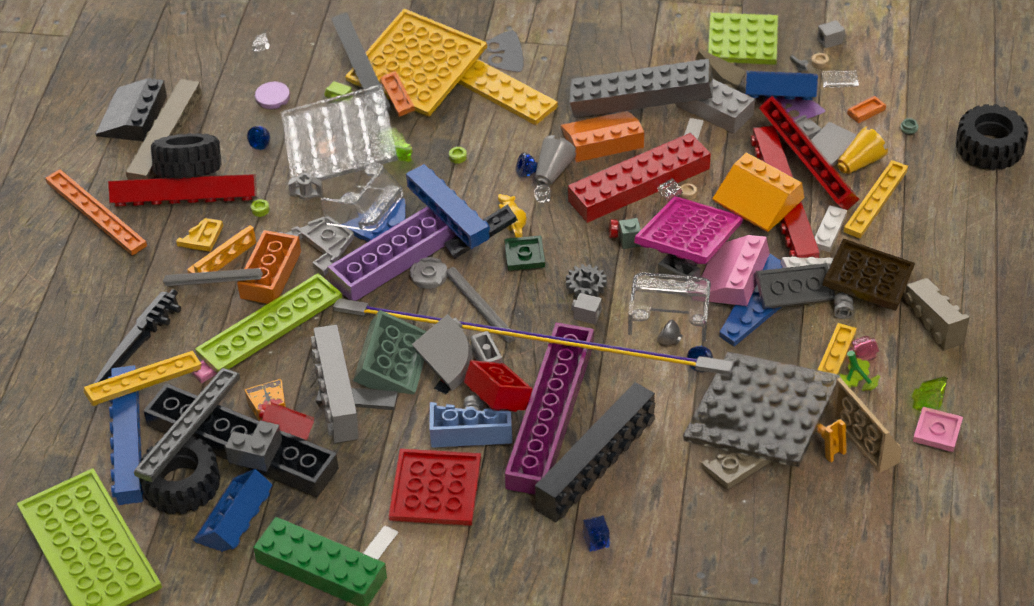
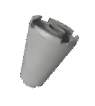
(553, 159)

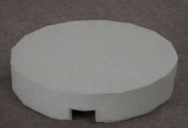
(428, 273)

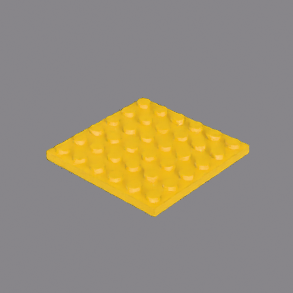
(425, 57)

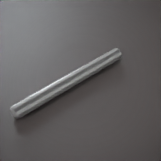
(213, 277)
(478, 301)

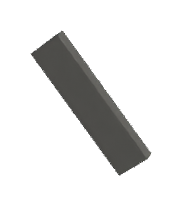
(371, 398)

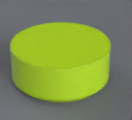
(457, 155)
(260, 208)

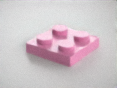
(938, 429)

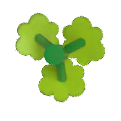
(860, 371)

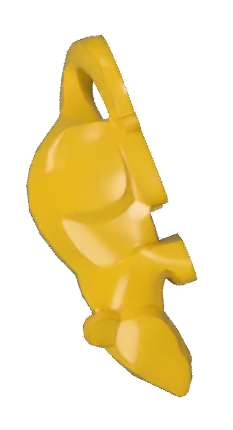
(520, 214)

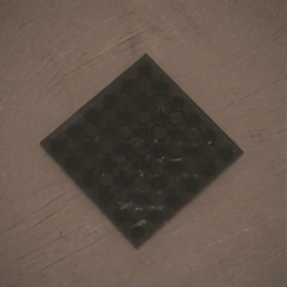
(763, 409)

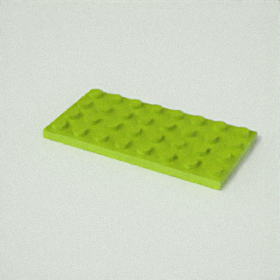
(88, 543)

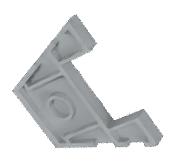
(327, 238)

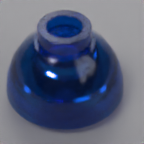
(258, 137)
(526, 165)
(698, 351)

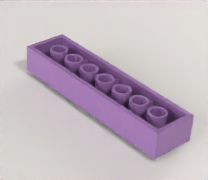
(389, 254)

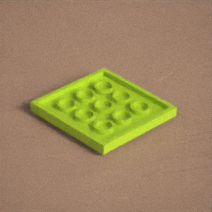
(744, 38)

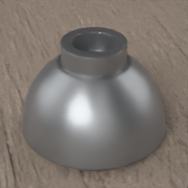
(670, 334)

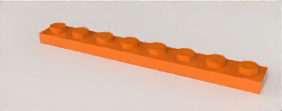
(96, 212)

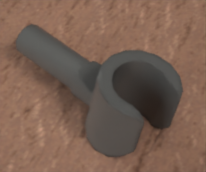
(801, 65)

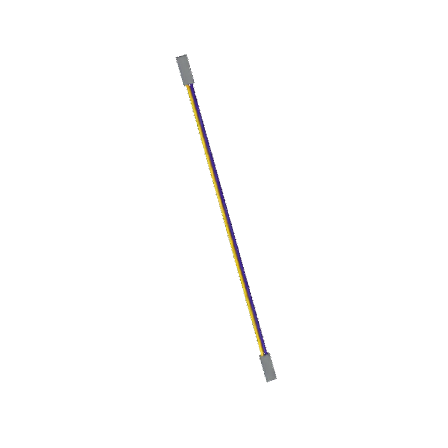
(702, 363)

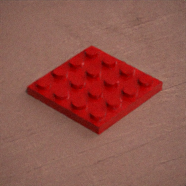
(435, 487)

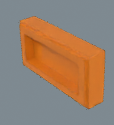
(866, 109)

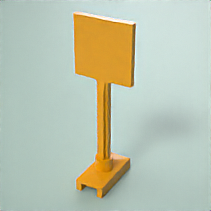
(834, 438)

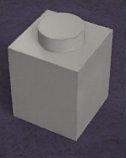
(830, 34)
(587, 308)

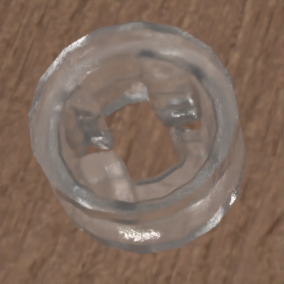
(542, 189)

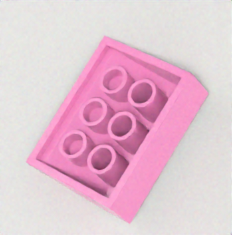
(734, 267)

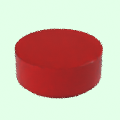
(613, 228)

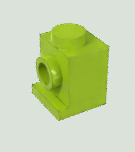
(337, 89)

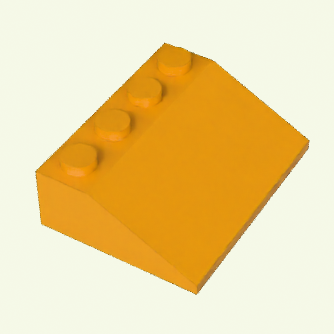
(758, 192)

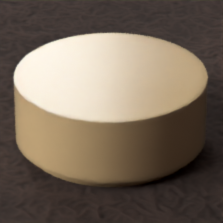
(820, 61)
(689, 191)

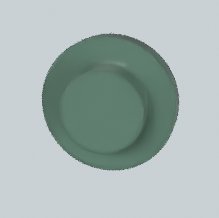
(909, 126)

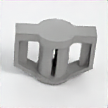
(305, 189)

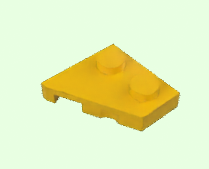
(202, 236)

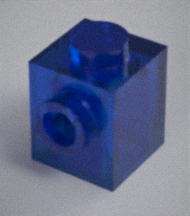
(596, 533)

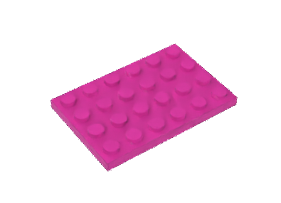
(689, 230)

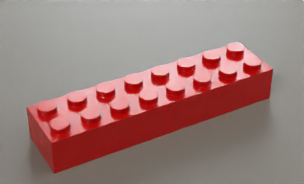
(638, 177)

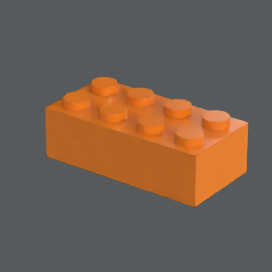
(276, 258)

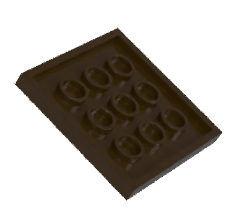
(869, 274)

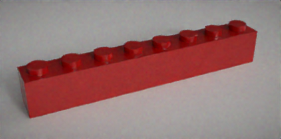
(809, 153)
(180, 189)

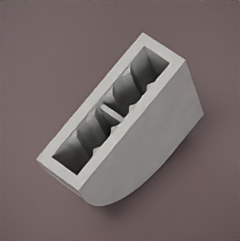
(446, 351)

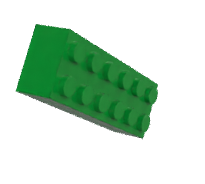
(320, 562)

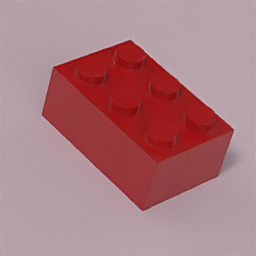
(498, 386)

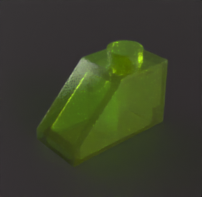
(930, 394)

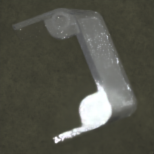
(368, 207)
(672, 295)

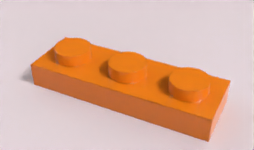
(397, 94)

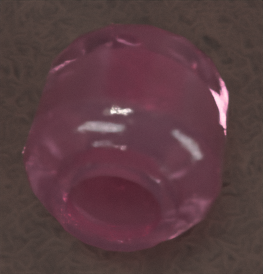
(865, 348)

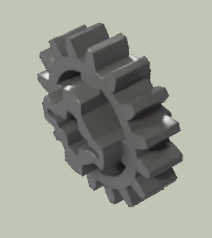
(586, 281)

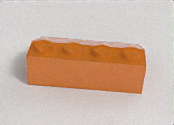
(604, 135)

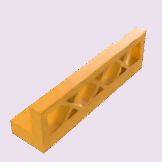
(226, 252)

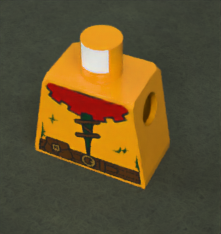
(261, 394)

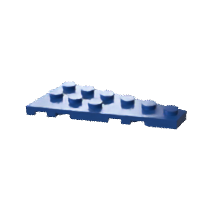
(747, 318)

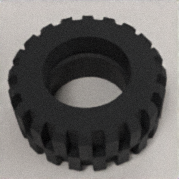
(988, 151)
(186, 155)
(191, 491)

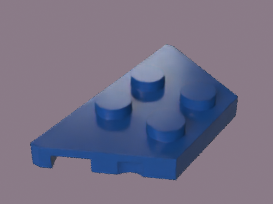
(395, 217)

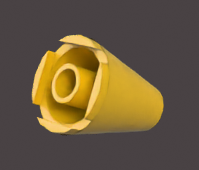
(862, 151)

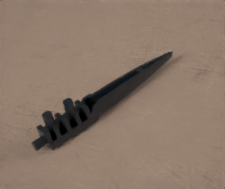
(154, 315)

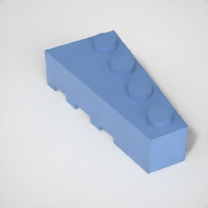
(468, 426)

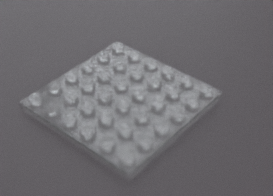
(335, 131)

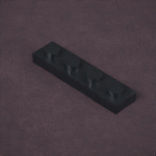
(497, 221)

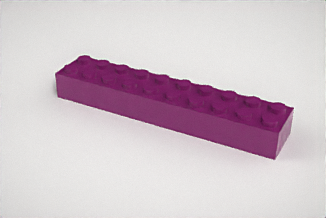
(548, 410)

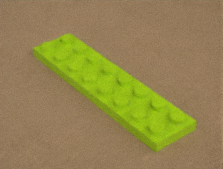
(268, 323)

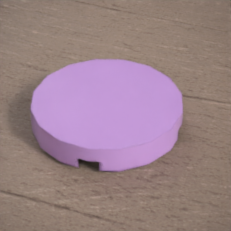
(272, 95)

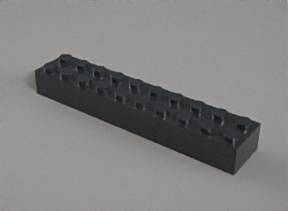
(294, 464)

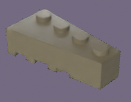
(937, 313)

